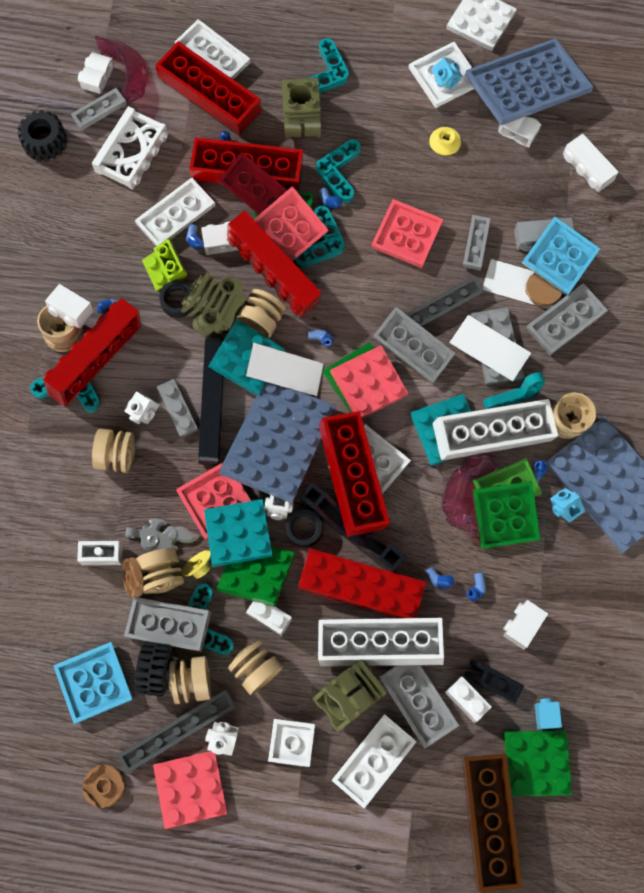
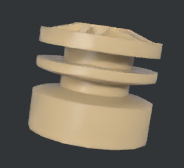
(261, 312)
(56, 332)
(581, 413)
(113, 450)
(160, 574)
(255, 667)
(190, 680)

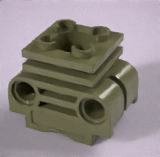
(301, 107)
(213, 303)
(350, 695)

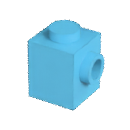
(548, 714)

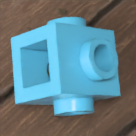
(447, 73)
(567, 505)

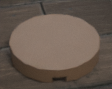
(541, 291)
(133, 577)
(103, 786)

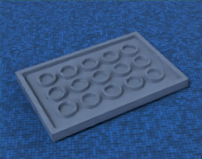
(528, 81)
(277, 441)
(607, 479)

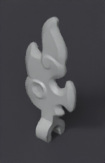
(153, 539)

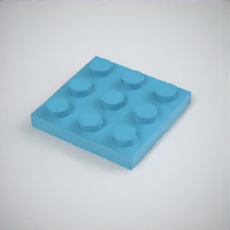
(560, 255)
(93, 682)

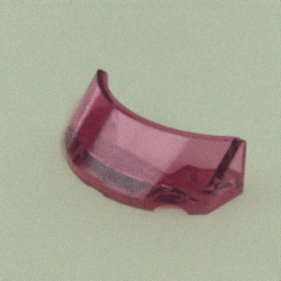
(135, 67)
(458, 495)

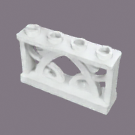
(118, 135)

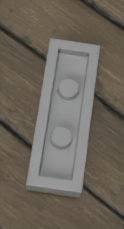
(98, 109)
(476, 242)
(177, 408)

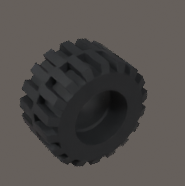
(37, 124)
(153, 668)

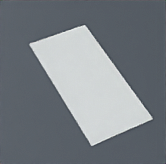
(508, 281)
(490, 347)
(284, 369)

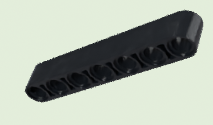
(210, 407)

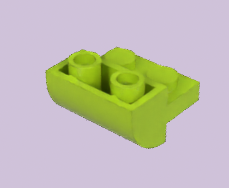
(164, 265)

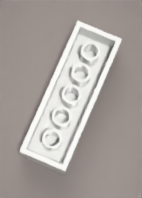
(495, 429)
(381, 642)

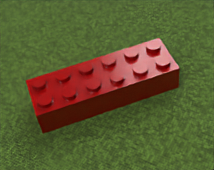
(208, 88)
(213, 157)
(272, 264)
(92, 352)
(353, 473)
(361, 585)

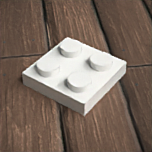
(291, 742)

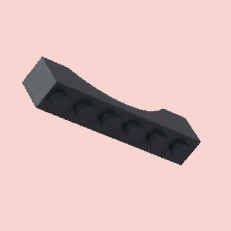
(370, 544)

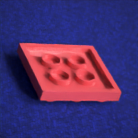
(291, 224)
(407, 233)
(369, 382)
(208, 492)
(190, 789)

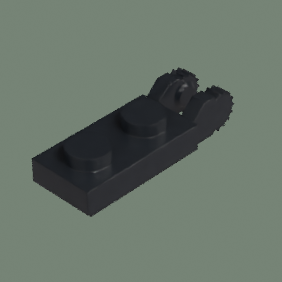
(496, 682)

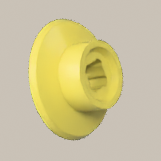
(443, 146)
(197, 565)

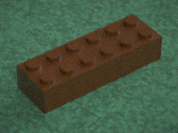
(491, 823)

